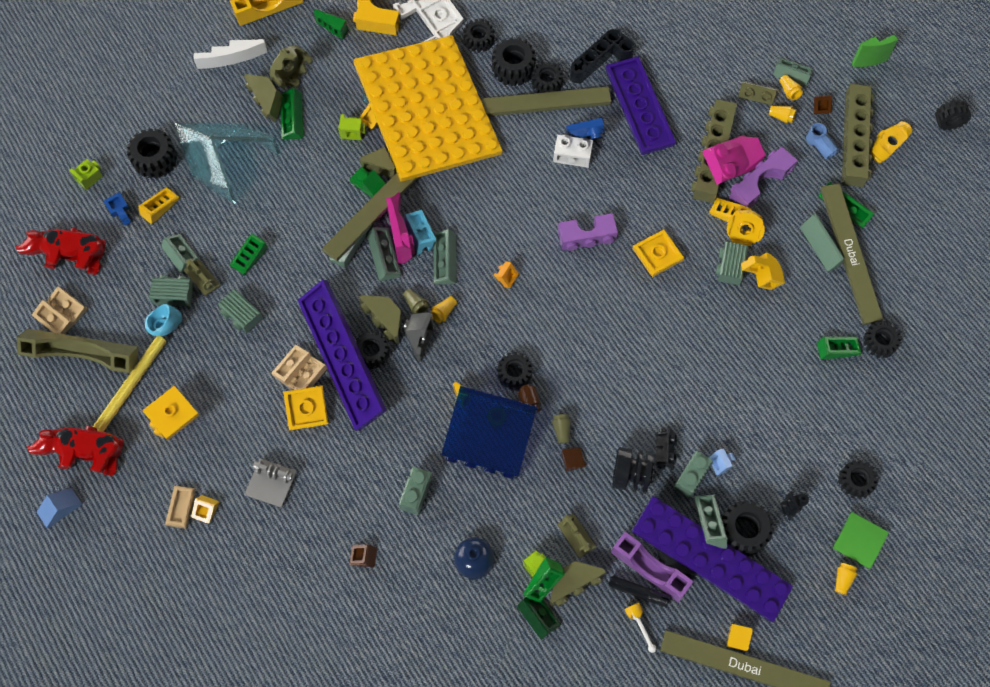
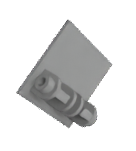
(270, 482)

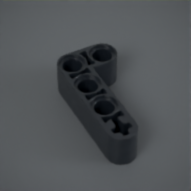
(609, 44)

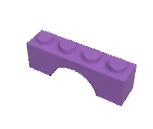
(777, 165)
(639, 559)

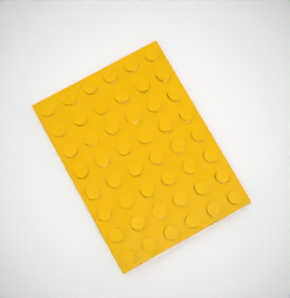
(427, 108)

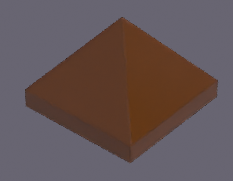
(822, 104)

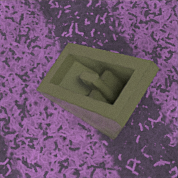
(378, 161)

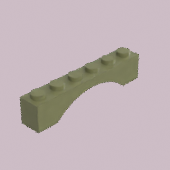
(110, 354)

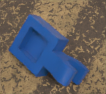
(118, 206)

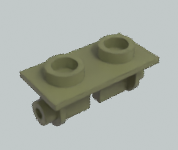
(757, 93)
(201, 276)
(576, 535)

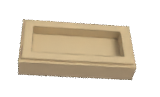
(180, 507)

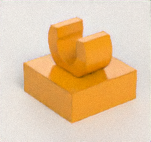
(507, 274)

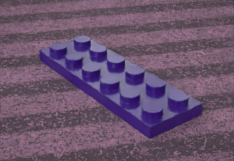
(640, 105)

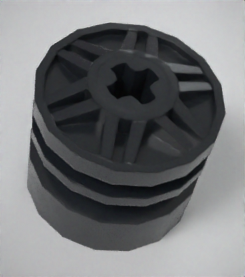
(632, 470)

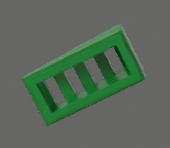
(332, 23)
(248, 245)
(827, 351)
(547, 568)

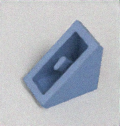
(57, 506)

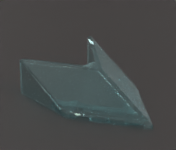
(201, 151)

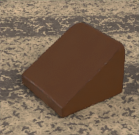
(572, 459)
(363, 555)

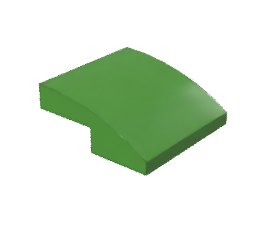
(874, 51)
(860, 540)

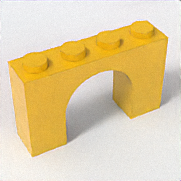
(376, 19)

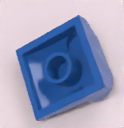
(590, 128)

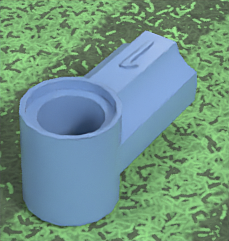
(821, 140)

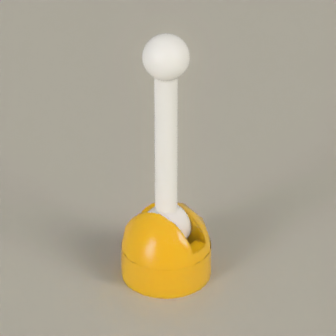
(635, 612)

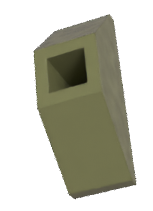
(266, 95)
(383, 314)
(574, 581)

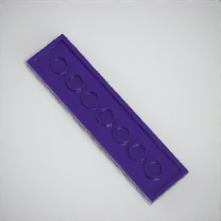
(341, 355)
(723, 568)

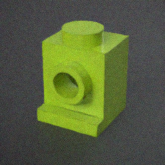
(351, 128)
(87, 173)
(533, 562)

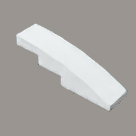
(234, 53)

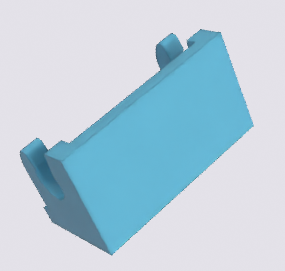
(420, 230)

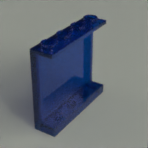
(489, 432)

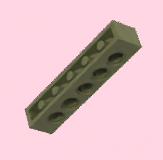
(721, 111)
(857, 122)

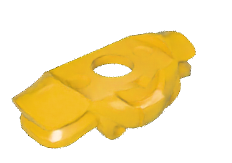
(882, 148)

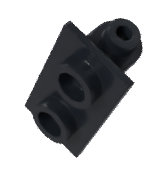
(667, 456)
(793, 504)

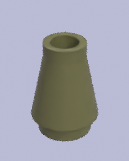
(416, 302)
(562, 428)

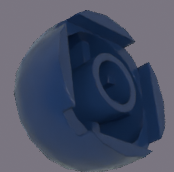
(474, 558)

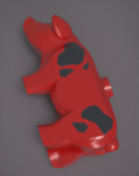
(66, 245)
(81, 444)

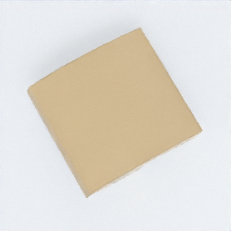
(59, 311)
(299, 369)

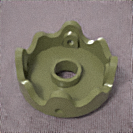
(289, 66)

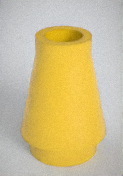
(791, 88)
(783, 113)
(443, 309)
(845, 577)

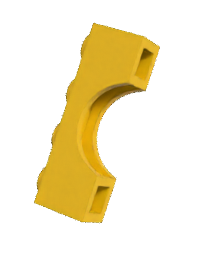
(251, 10)

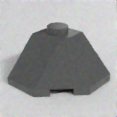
(418, 332)

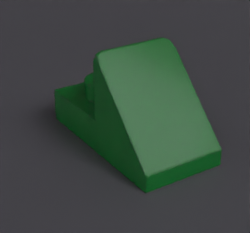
(367, 181)

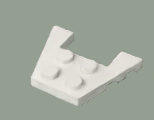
(438, 15)

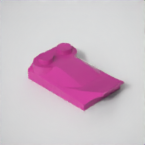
(734, 157)
(403, 242)

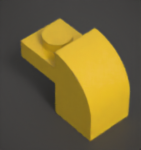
(767, 270)

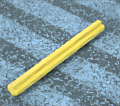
(129, 384)

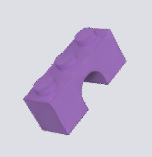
(573, 237)

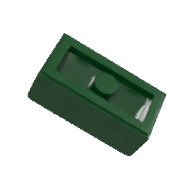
(539, 616)

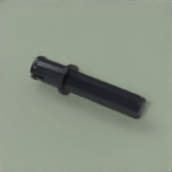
(639, 591)

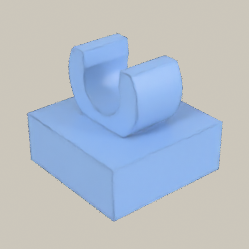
(721, 461)

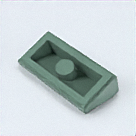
(795, 71)
(178, 251)

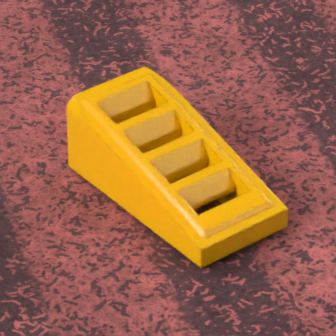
(725, 204)
(147, 208)

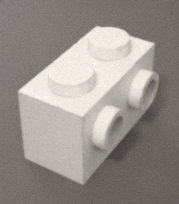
(573, 150)

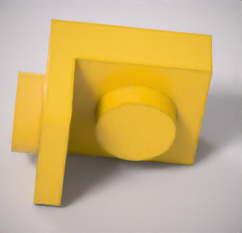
(369, 118)

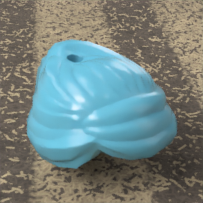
(163, 320)

